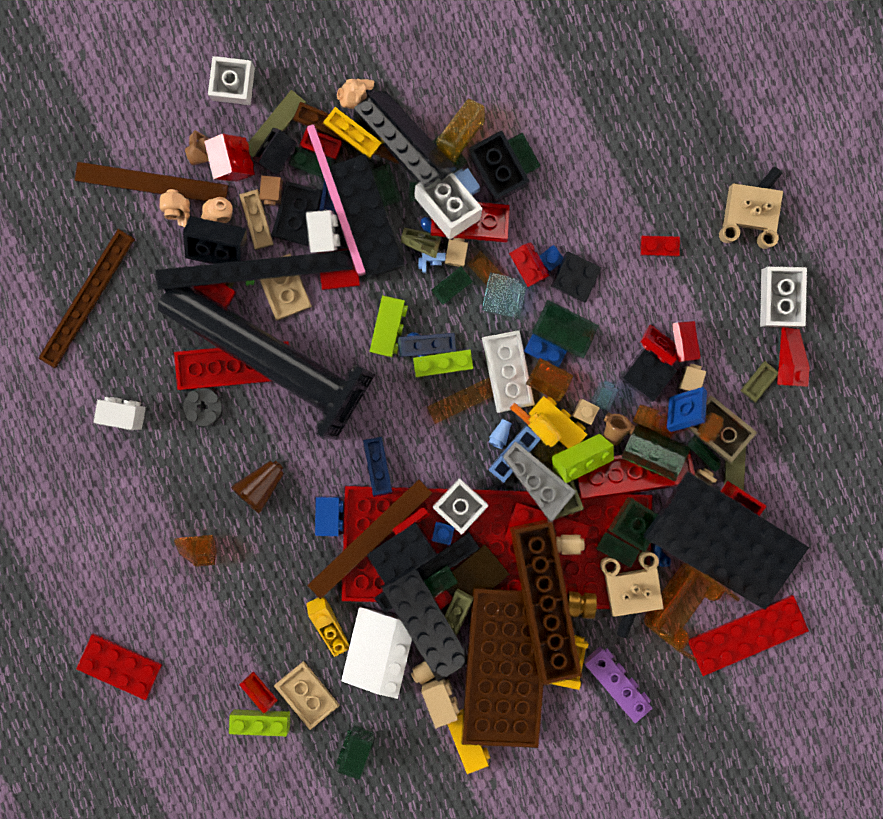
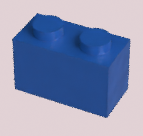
(328, 516)

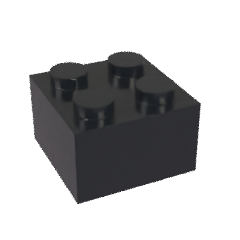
(648, 374)

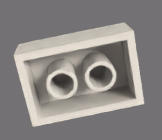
(449, 205)
(783, 297)

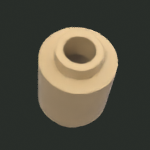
(570, 544)
(422, 673)

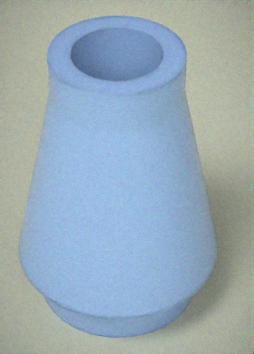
(500, 434)

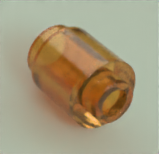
(711, 427)

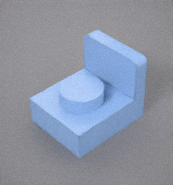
(441, 257)

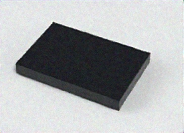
(291, 214)

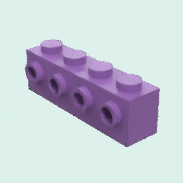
(617, 684)

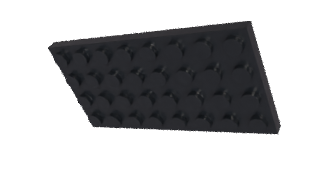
(725, 540)

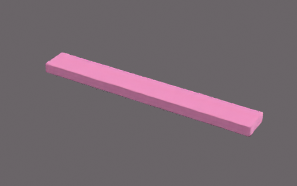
(336, 200)

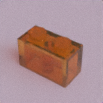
(549, 379)

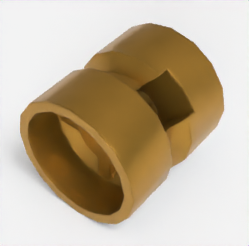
(582, 605)

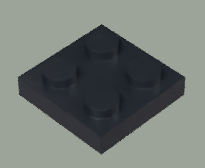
(576, 277)

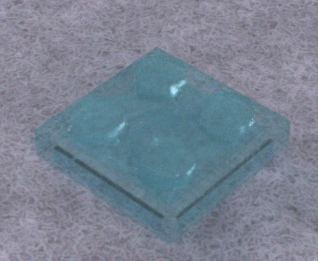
(504, 295)

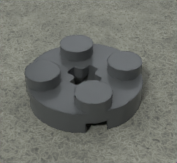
(209, 415)

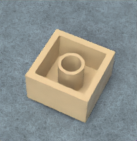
(440, 701)

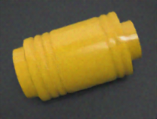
(544, 429)

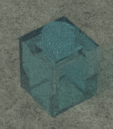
(604, 395)

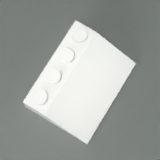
(377, 653)

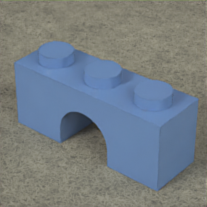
(526, 439)

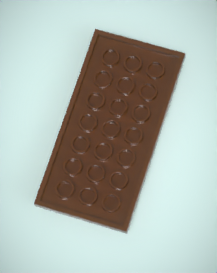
(501, 674)

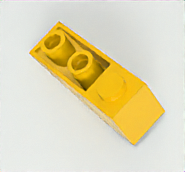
(327, 625)

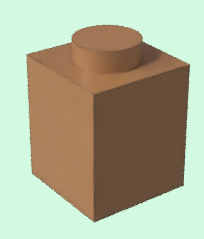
(270, 190)

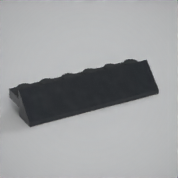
(404, 138)

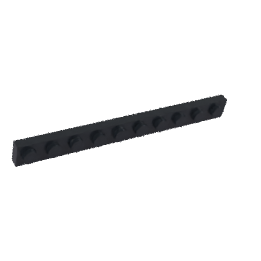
(253, 270)

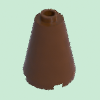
(259, 485)

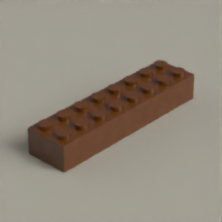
(545, 601)

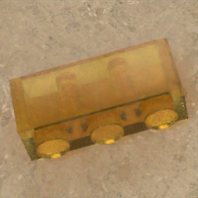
(461, 129)

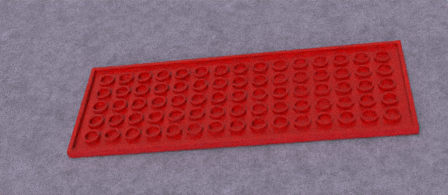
(489, 529)

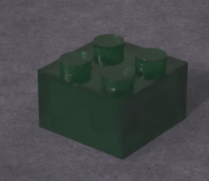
(632, 523)
(354, 756)

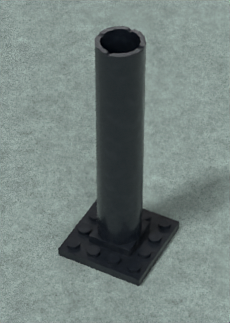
(270, 357)

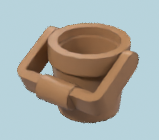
(196, 150)
(617, 428)

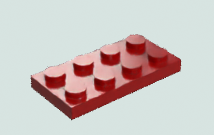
(491, 226)
(525, 514)
(119, 666)

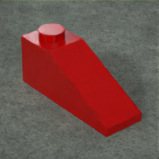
(793, 360)

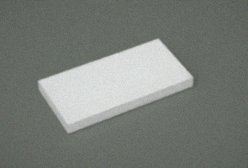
(507, 370)

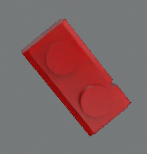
(529, 264)

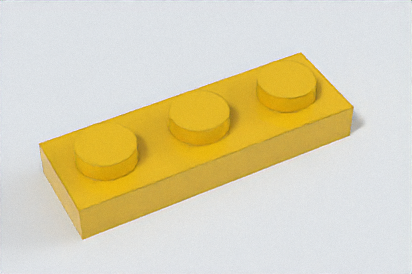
(352, 132)

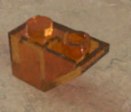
(652, 420)
(197, 549)

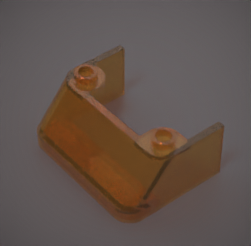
(679, 602)

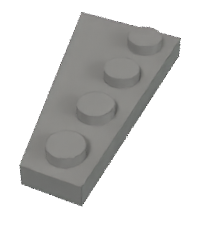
(540, 482)

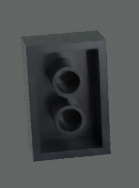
(498, 166)
(214, 241)
(402, 552)

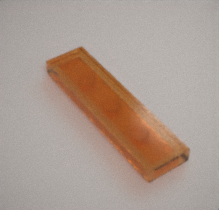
(461, 400)

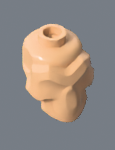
(354, 92)
(175, 206)
(217, 210)

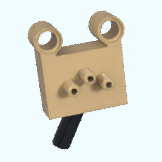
(754, 209)
(632, 590)

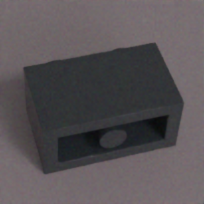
(275, 151)

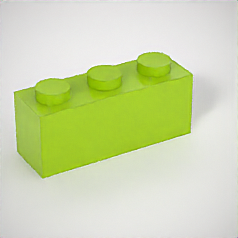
(388, 326)
(443, 363)
(583, 458)
(256, 723)

